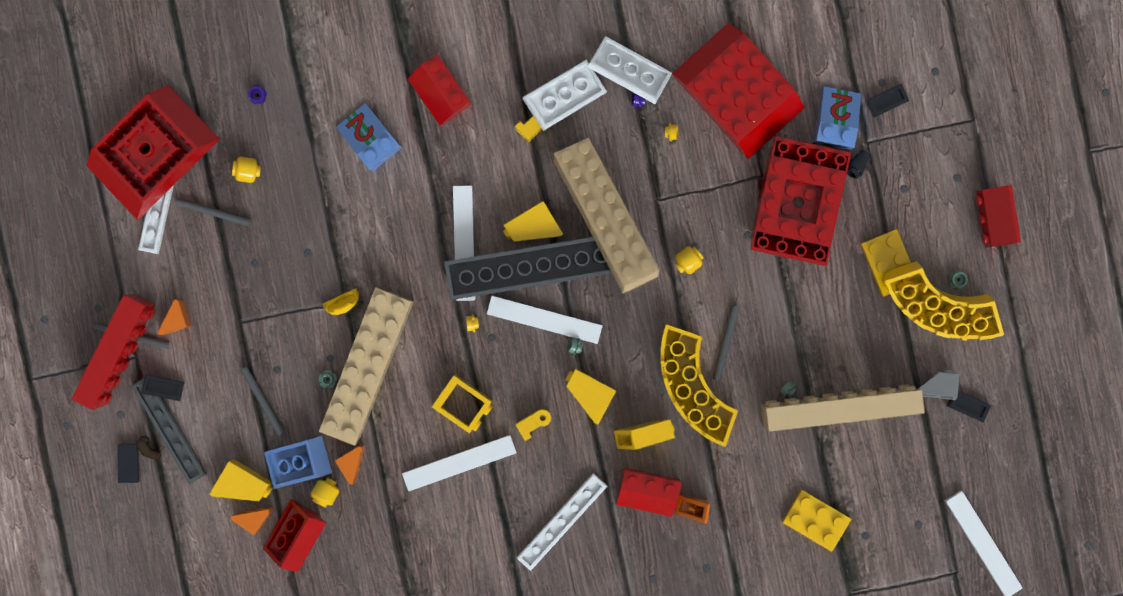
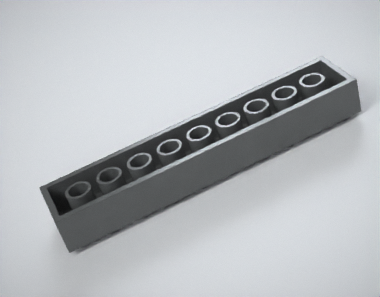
(524, 268)

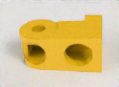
(529, 129)
(538, 418)

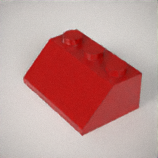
(439, 90)
(998, 216)
(648, 492)
(294, 536)

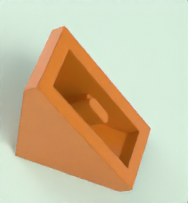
(176, 318)
(350, 463)
(693, 508)
(252, 519)

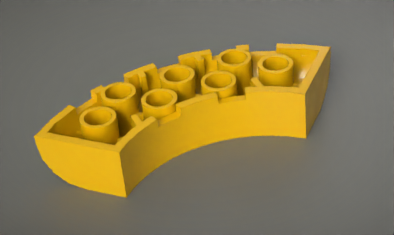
(940, 311)
(688, 388)

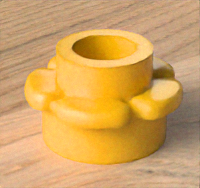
(671, 132)
(472, 323)

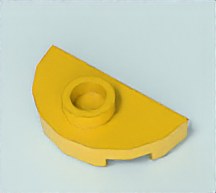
(342, 303)

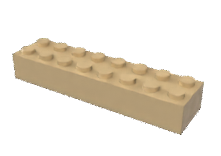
(606, 215)
(366, 366)
(843, 408)

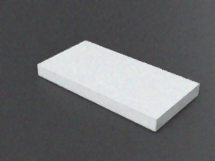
(630, 70)
(564, 95)

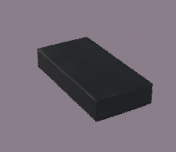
(887, 100)
(162, 387)
(970, 406)
(128, 463)

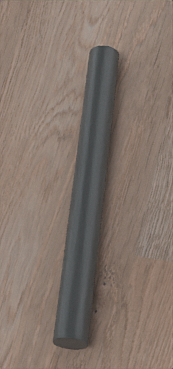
(213, 212)
(144, 339)
(726, 342)
(262, 401)

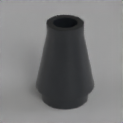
(858, 164)

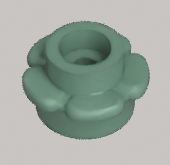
(953, 279)
(574, 346)
(327, 384)
(788, 389)

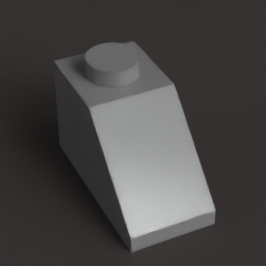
(942, 386)

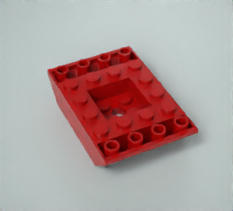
(176, 144)
(817, 178)

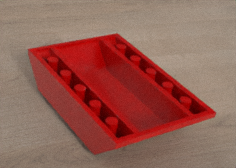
(739, 89)

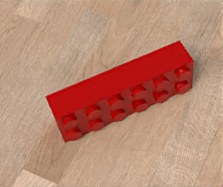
(114, 351)

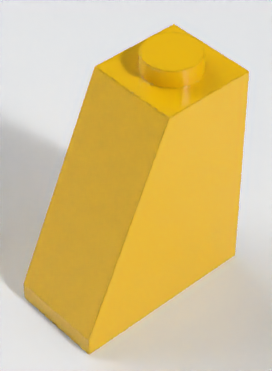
(533, 225)
(590, 393)
(644, 434)
(241, 483)

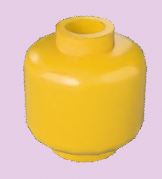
(246, 169)
(688, 260)
(325, 492)

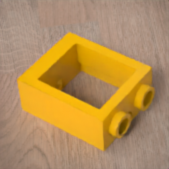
(448, 390)

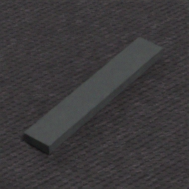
(171, 434)

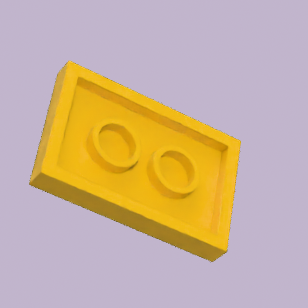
(884, 255)
(816, 520)

